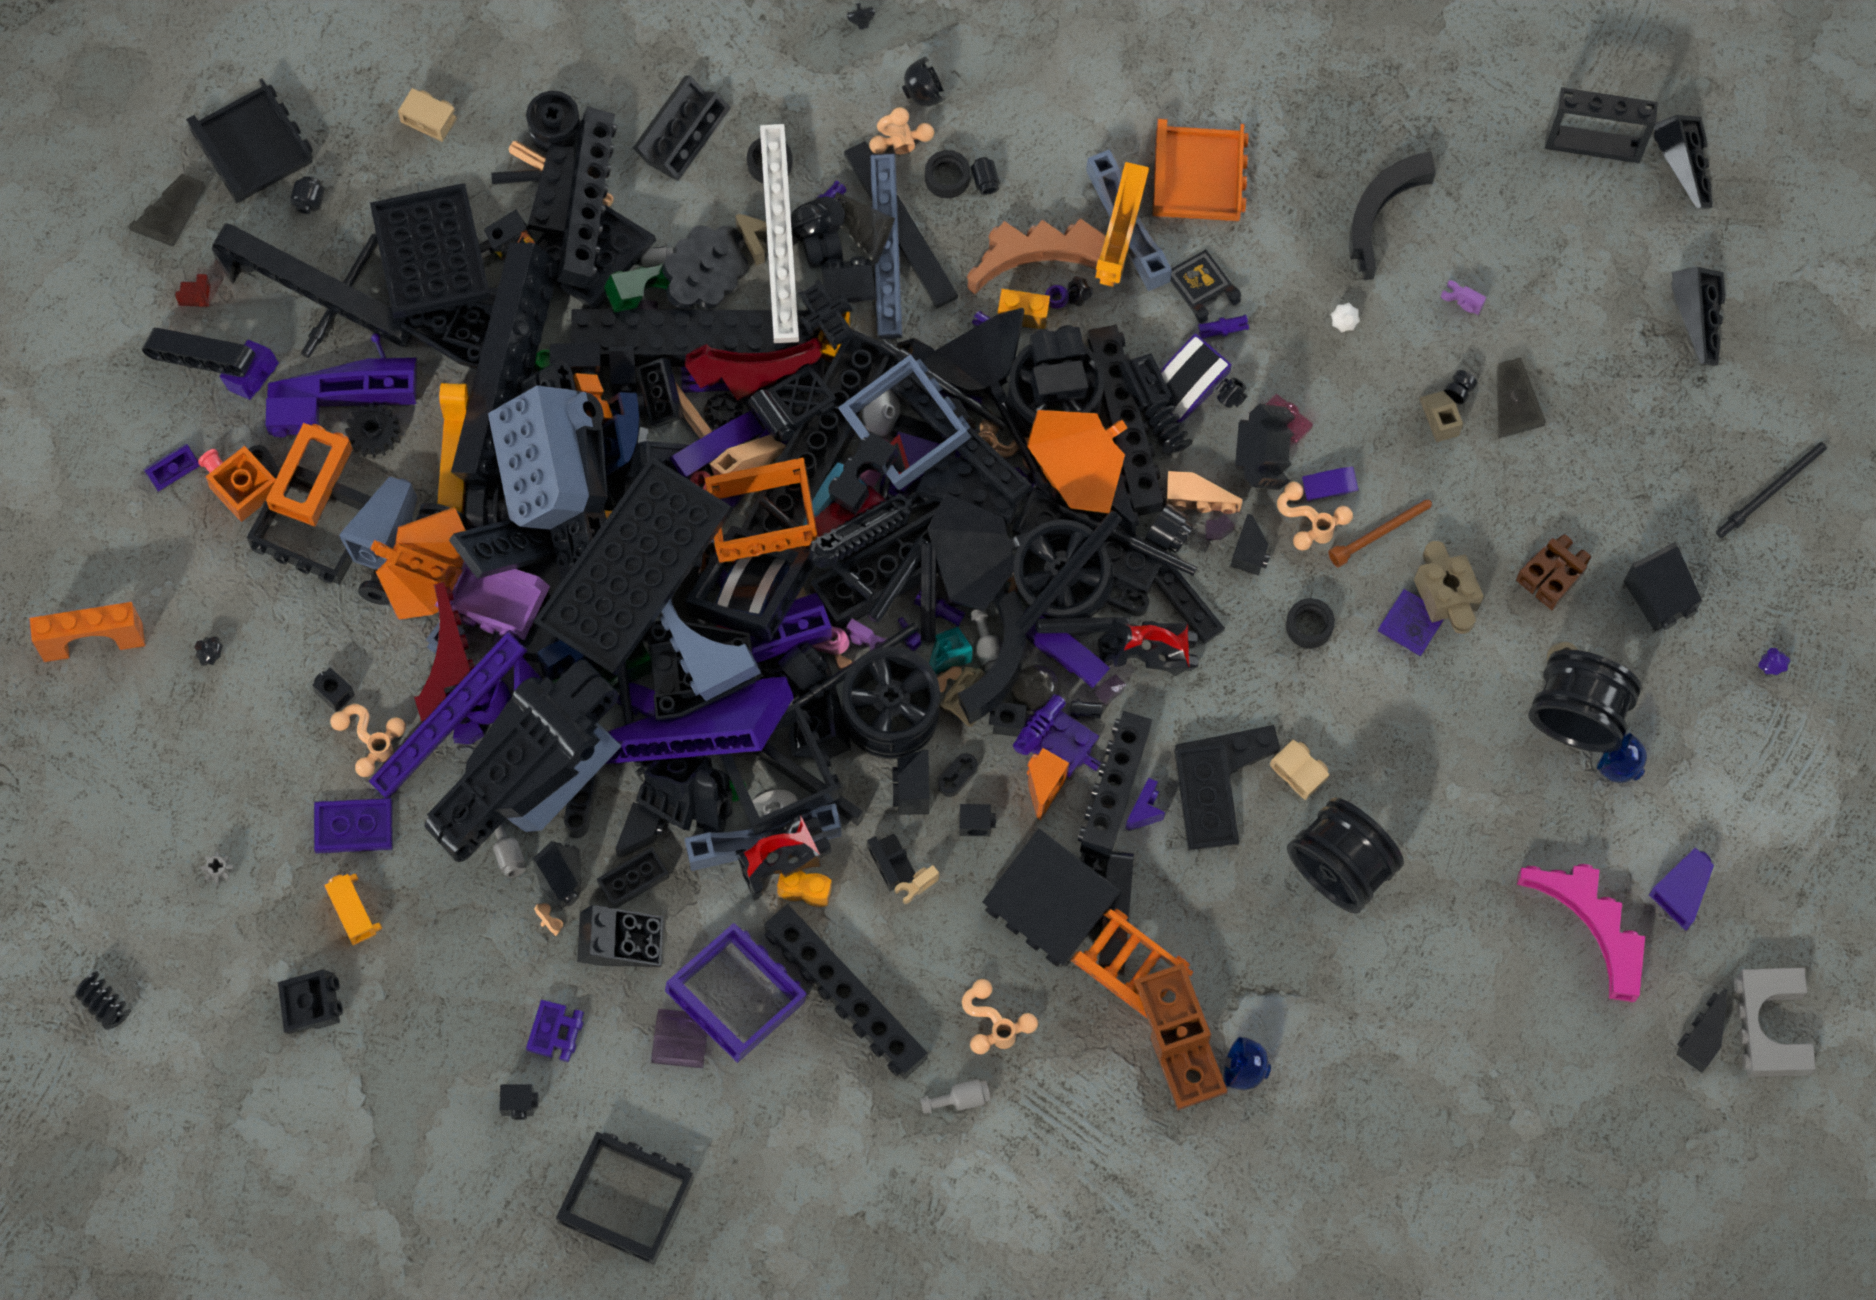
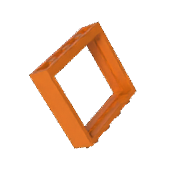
(756, 480)

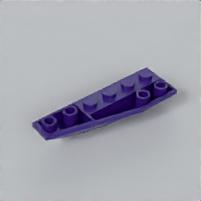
(355, 383)
(802, 624)

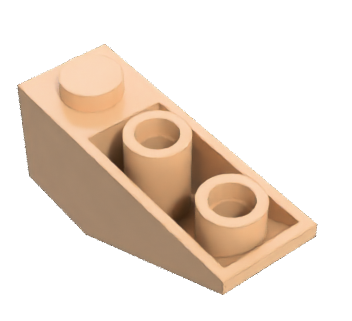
(748, 455)
(1194, 492)

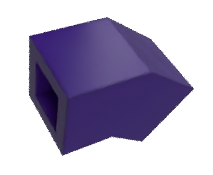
(467, 733)

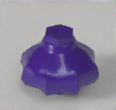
(1774, 662)

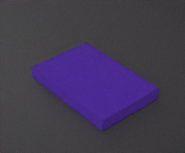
(353, 825)

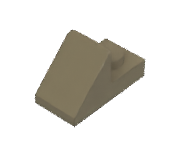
(753, 233)

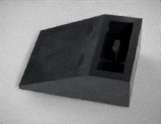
(619, 937)

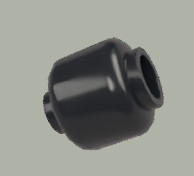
(307, 194)

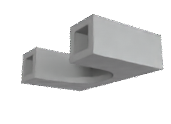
(1761, 1054)

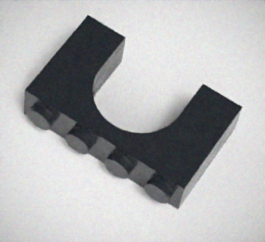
(537, 637)

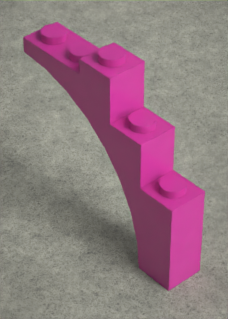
(1602, 916)

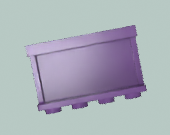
(499, 601)

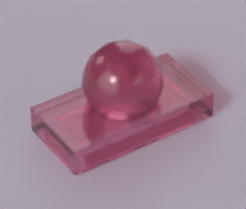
(1300, 425)

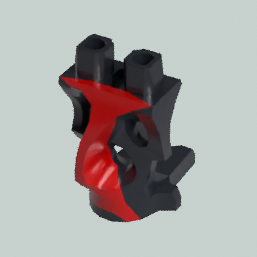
(1166, 639)
(788, 842)

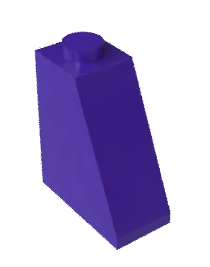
(915, 449)
(1684, 888)

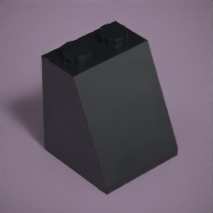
(1663, 587)

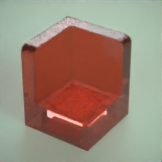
(194, 293)

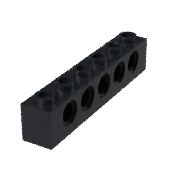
(1101, 842)

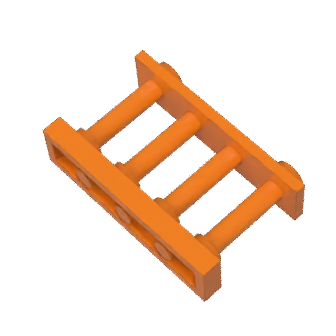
(1109, 975)

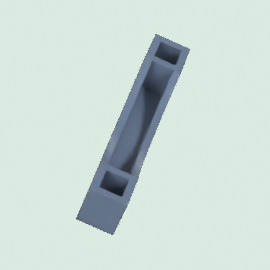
(1142, 250)
(720, 848)

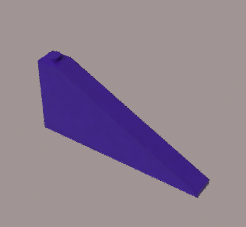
(726, 726)

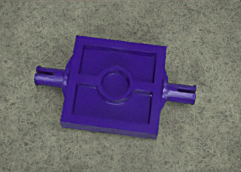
(1070, 742)

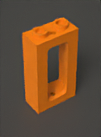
(312, 508)

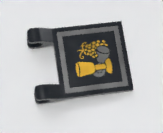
(1200, 281)

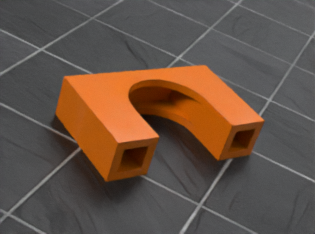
(117, 621)

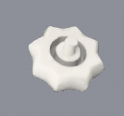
(1345, 317)

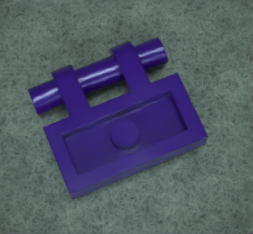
(547, 1027)

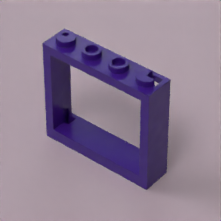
(706, 1019)

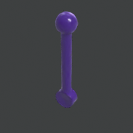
(376, 339)

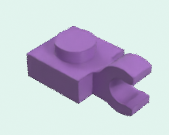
(1468, 299)
(862, 635)

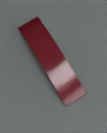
(837, 515)

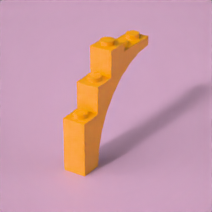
(1121, 224)

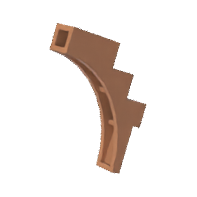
(1043, 242)

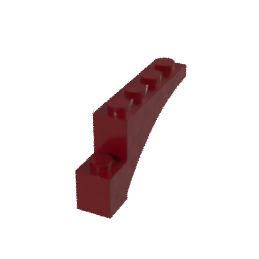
(749, 371)
(450, 660)

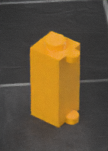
(350, 908)

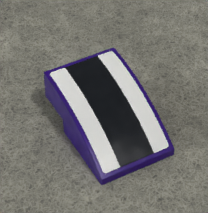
(1193, 375)

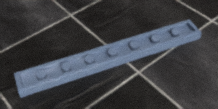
(888, 268)

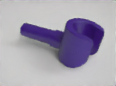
(913, 641)

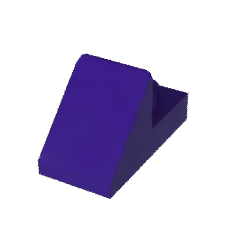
(1143, 813)

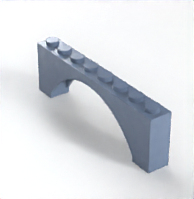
(710, 663)

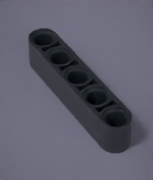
(198, 352)
(1119, 873)

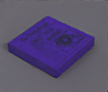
(1409, 623)

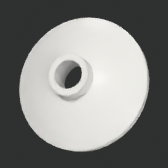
(882, 413)
(772, 801)

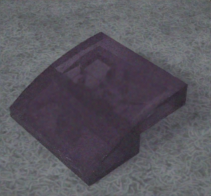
(678, 1040)

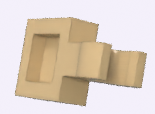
(922, 880)

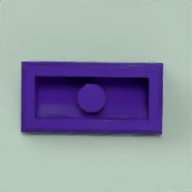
(171, 467)

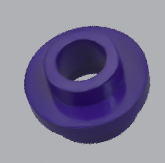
(1057, 290)

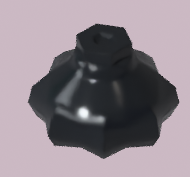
(861, 16)
(1079, 291)
(208, 650)

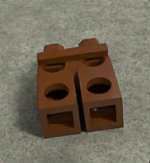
(1560, 564)

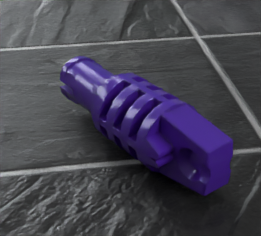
(1038, 726)

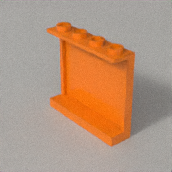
(1199, 172)

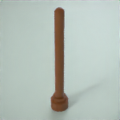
(1340, 554)

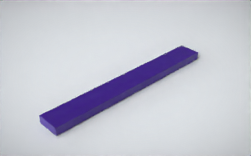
(448, 715)

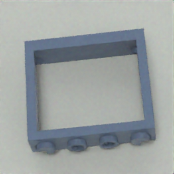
(883, 384)

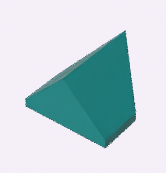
(950, 650)

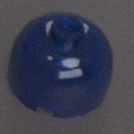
(1624, 763)
(1247, 1066)

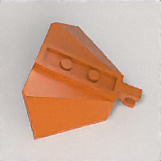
(1078, 457)
(419, 561)

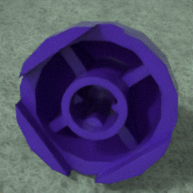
(491, 705)

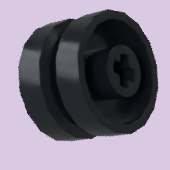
(553, 119)

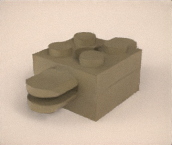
(1438, 591)

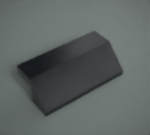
(681, 128)

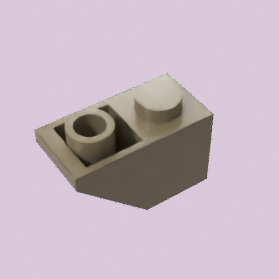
(1442, 415)

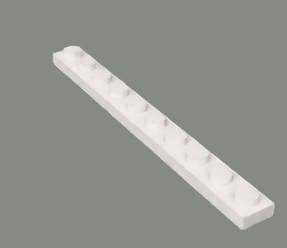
(779, 234)

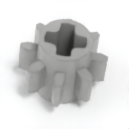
(222, 873)

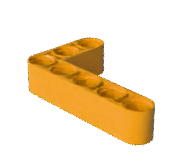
(453, 404)

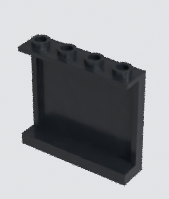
(251, 142)
(1050, 898)

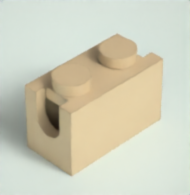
(427, 114)

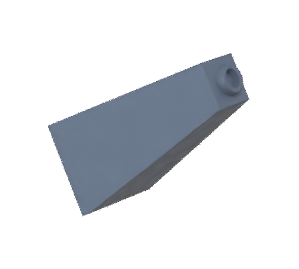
(379, 521)

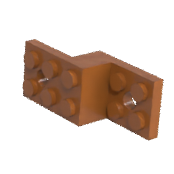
(1180, 1036)

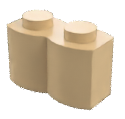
(1300, 769)

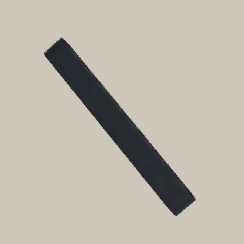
(311, 283)

